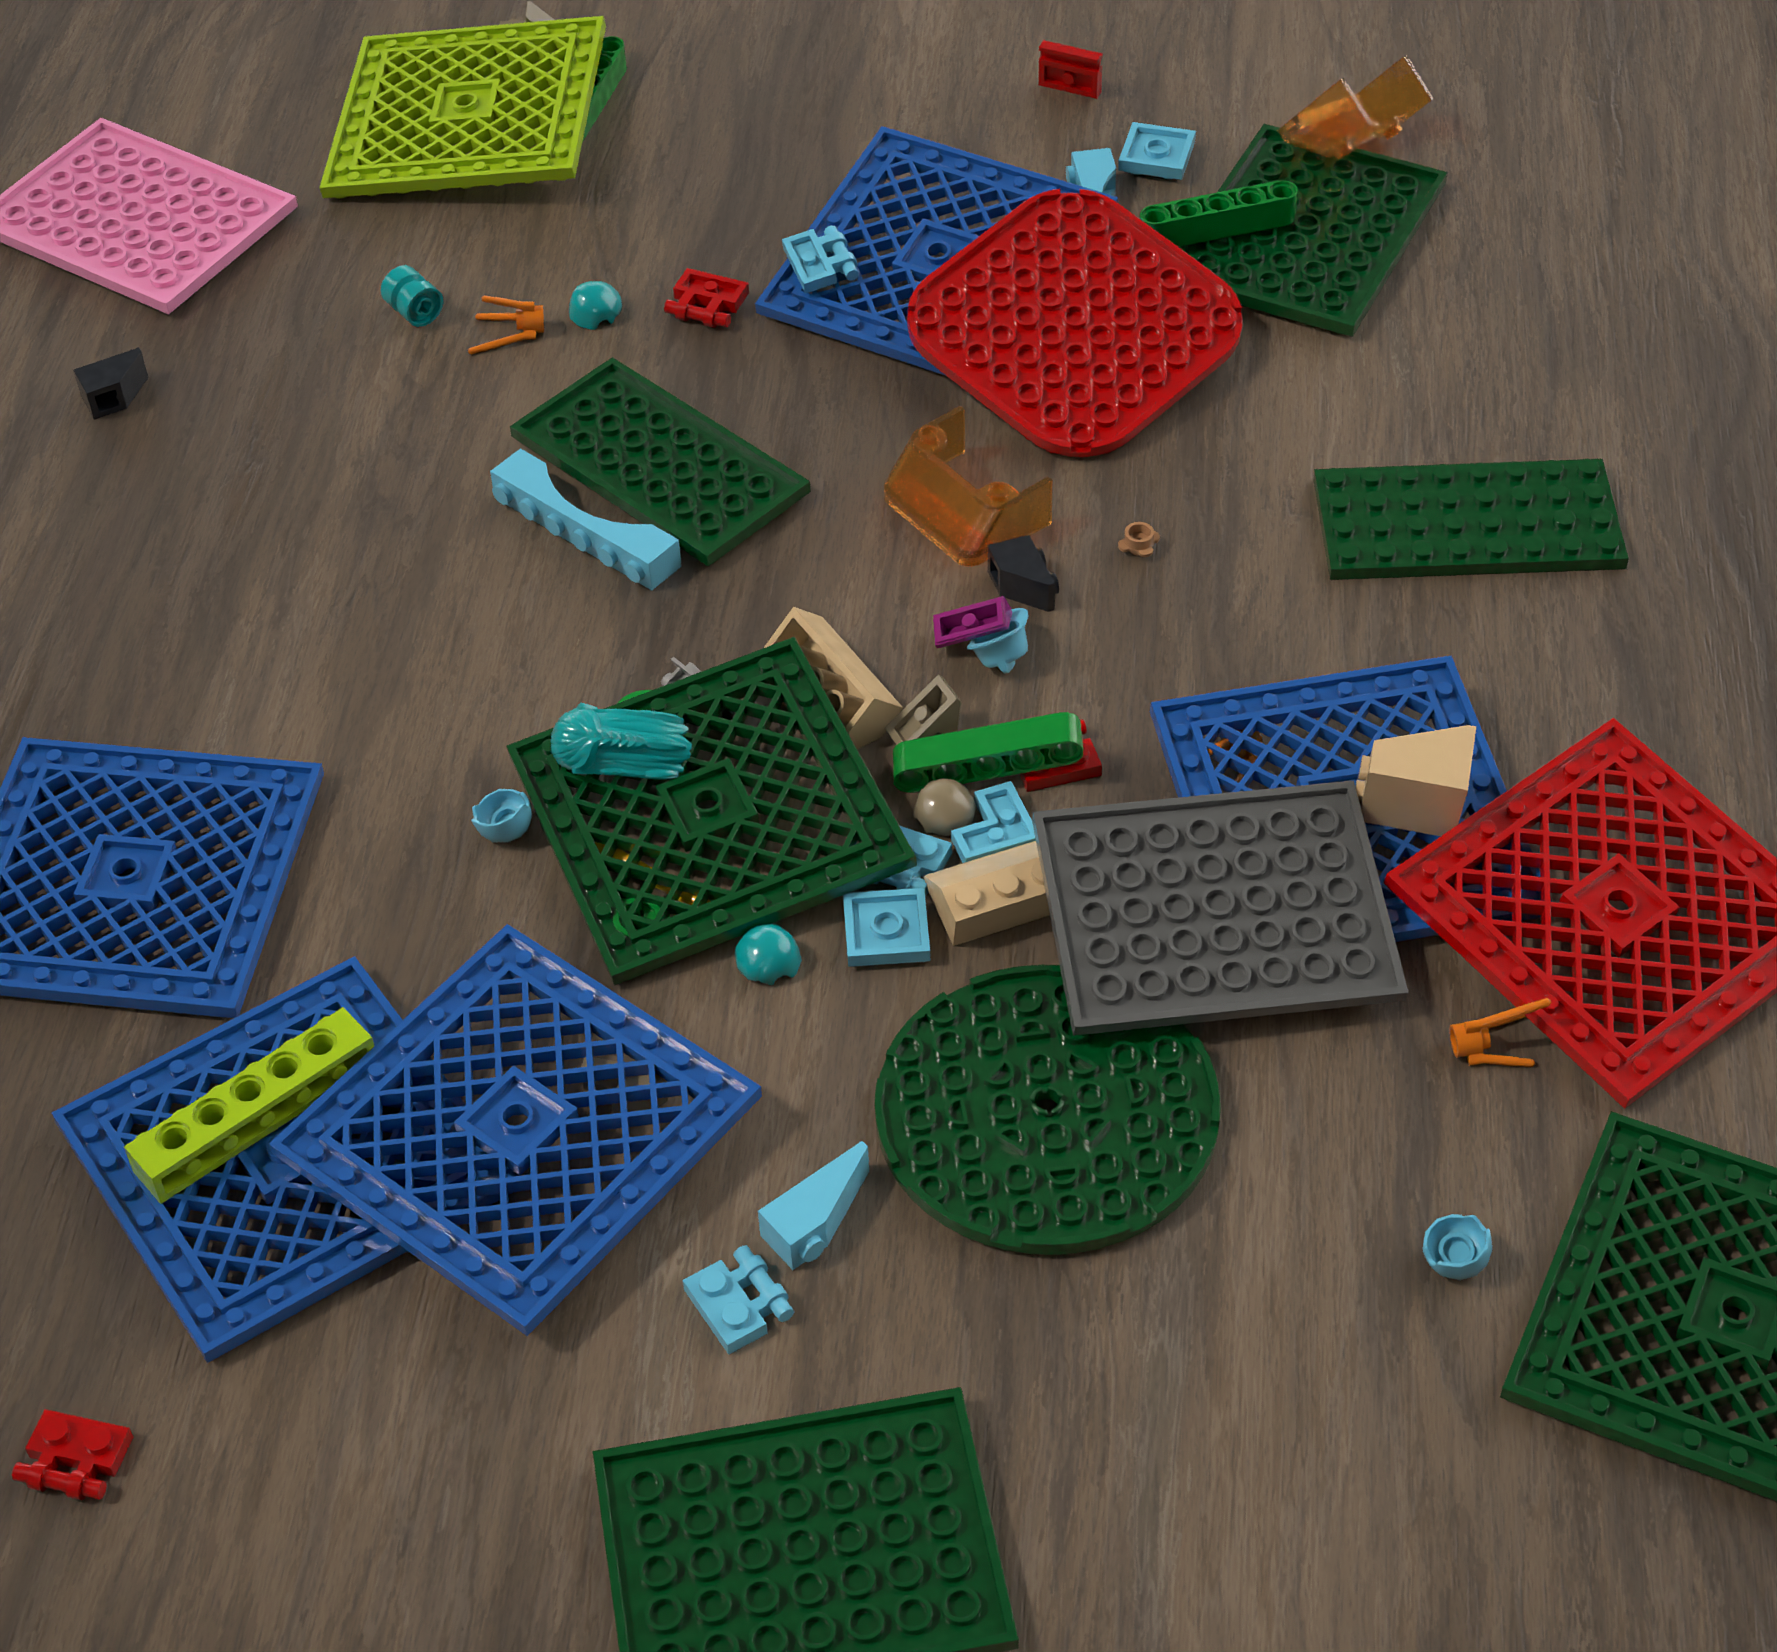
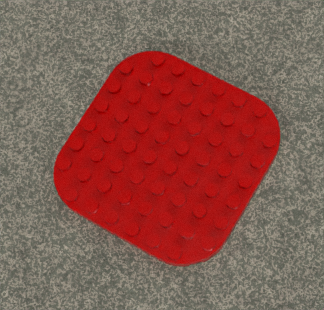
(1074, 322)

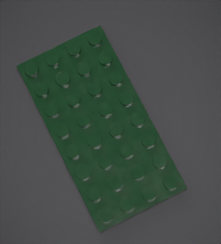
(660, 460)
(1468, 519)

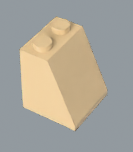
(1417, 780)

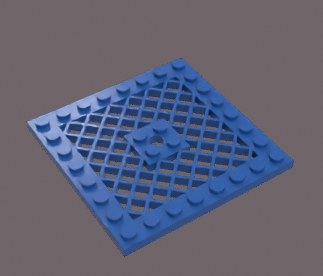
(885, 157)
(1422, 685)
(212, 984)
(159, 1240)
(529, 1285)

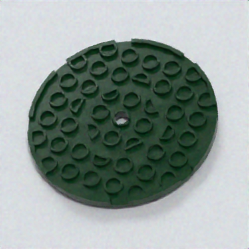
(995, 1167)

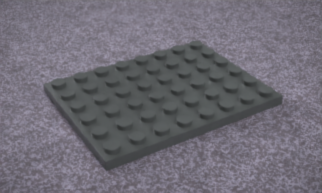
(1216, 907)

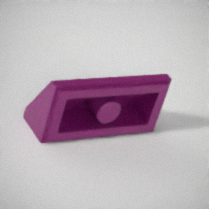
(971, 621)

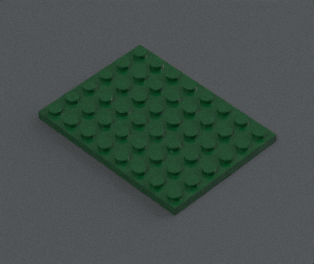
(1345, 235)
(807, 1535)

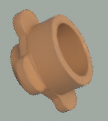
(1139, 539)

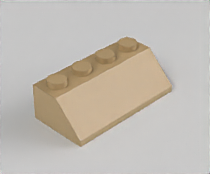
(851, 687)
(989, 893)

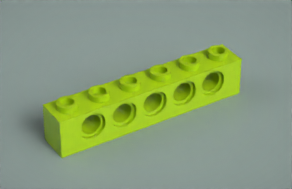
(247, 1106)

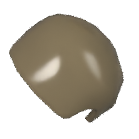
(944, 807)

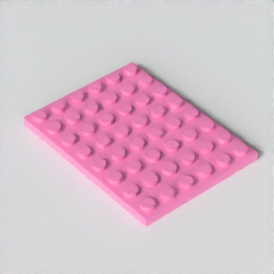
(137, 214)

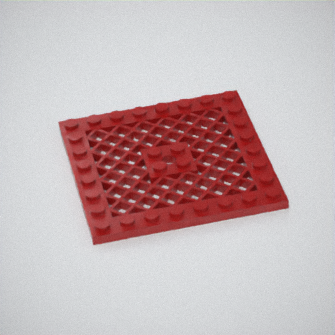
(1617, 1061)

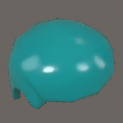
(593, 303)
(767, 954)

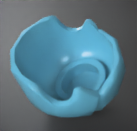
(502, 815)
(1457, 1246)

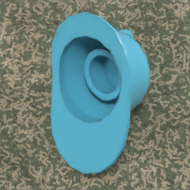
(1005, 646)

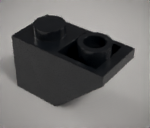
(111, 382)
(1021, 573)

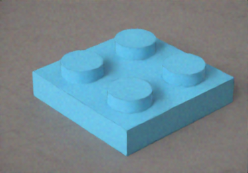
(1157, 151)
(886, 927)

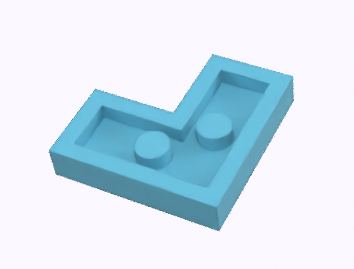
(1004, 824)

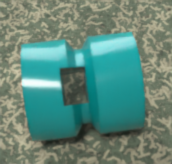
(412, 295)

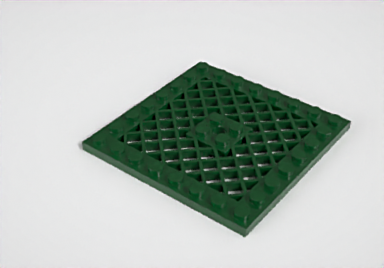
(773, 673)
(1626, 1413)

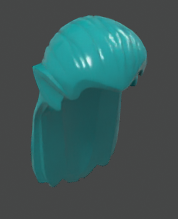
(620, 742)

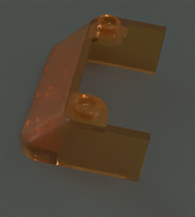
(1346, 120)
(952, 509)

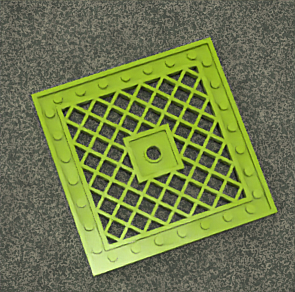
(407, 67)

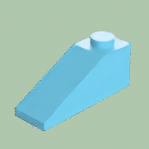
(809, 1214)

